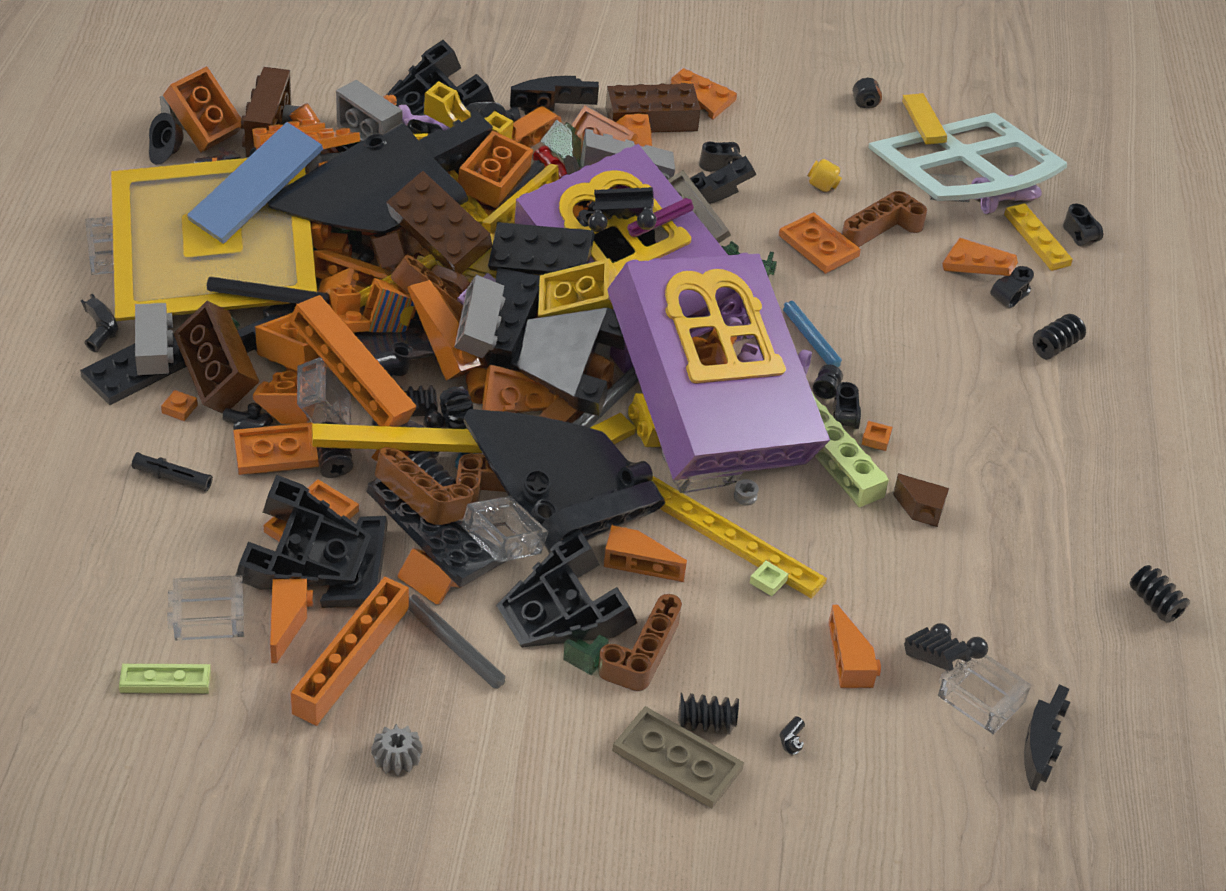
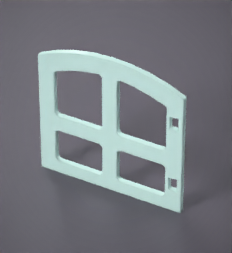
(970, 154)

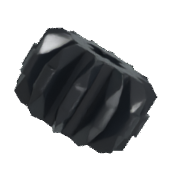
(454, 406)

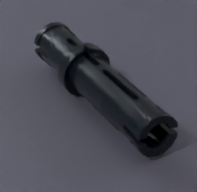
(162, 468)

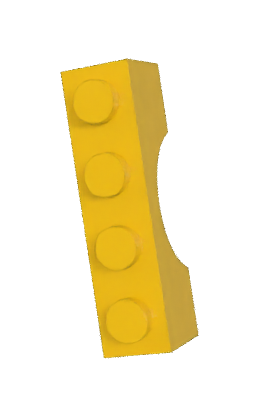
(445, 107)

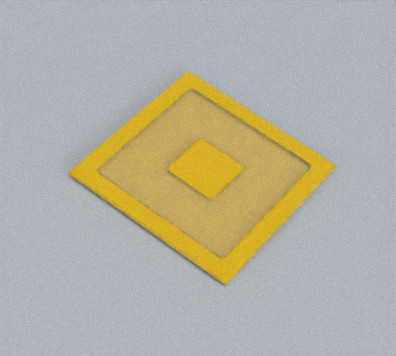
(169, 258)

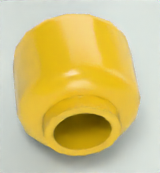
(824, 175)

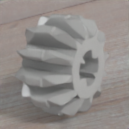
(396, 749)

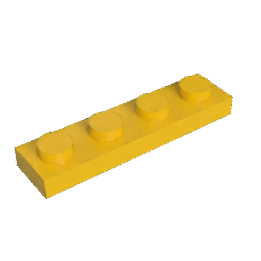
(1038, 237)

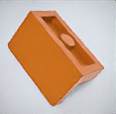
(425, 576)

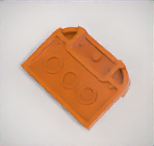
(317, 131)

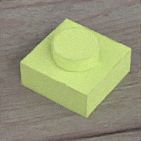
(768, 578)

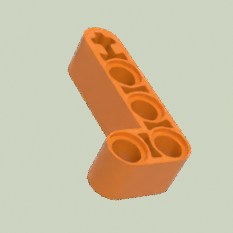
(533, 126)

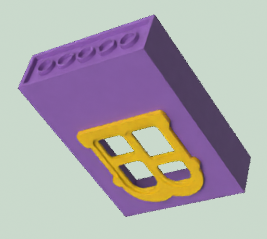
(687, 238)
(723, 412)

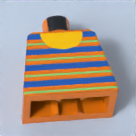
(389, 308)

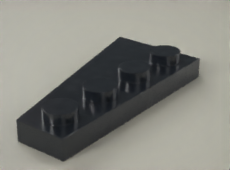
(521, 296)
(369, 571)

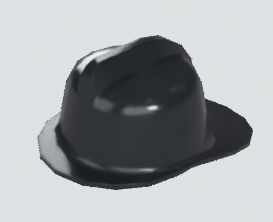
(164, 138)

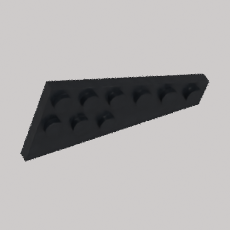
(445, 544)

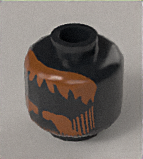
(867, 93)

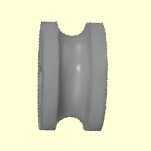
(749, 497)

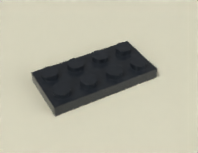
(539, 248)
(117, 376)

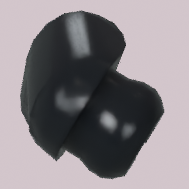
(365, 251)
(252, 413)
(263, 421)
(789, 736)

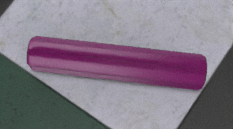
(664, 215)

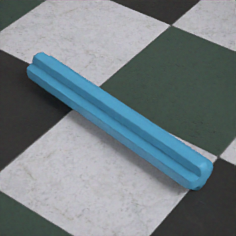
(811, 334)

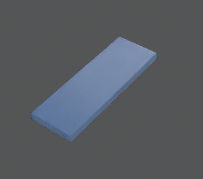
(255, 182)

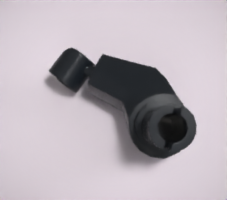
(105, 323)

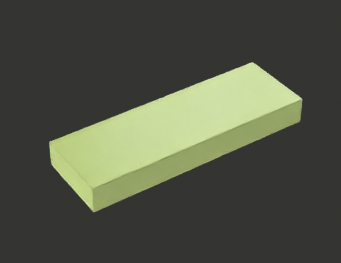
(165, 678)

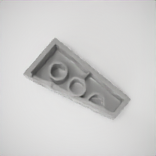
(598, 146)

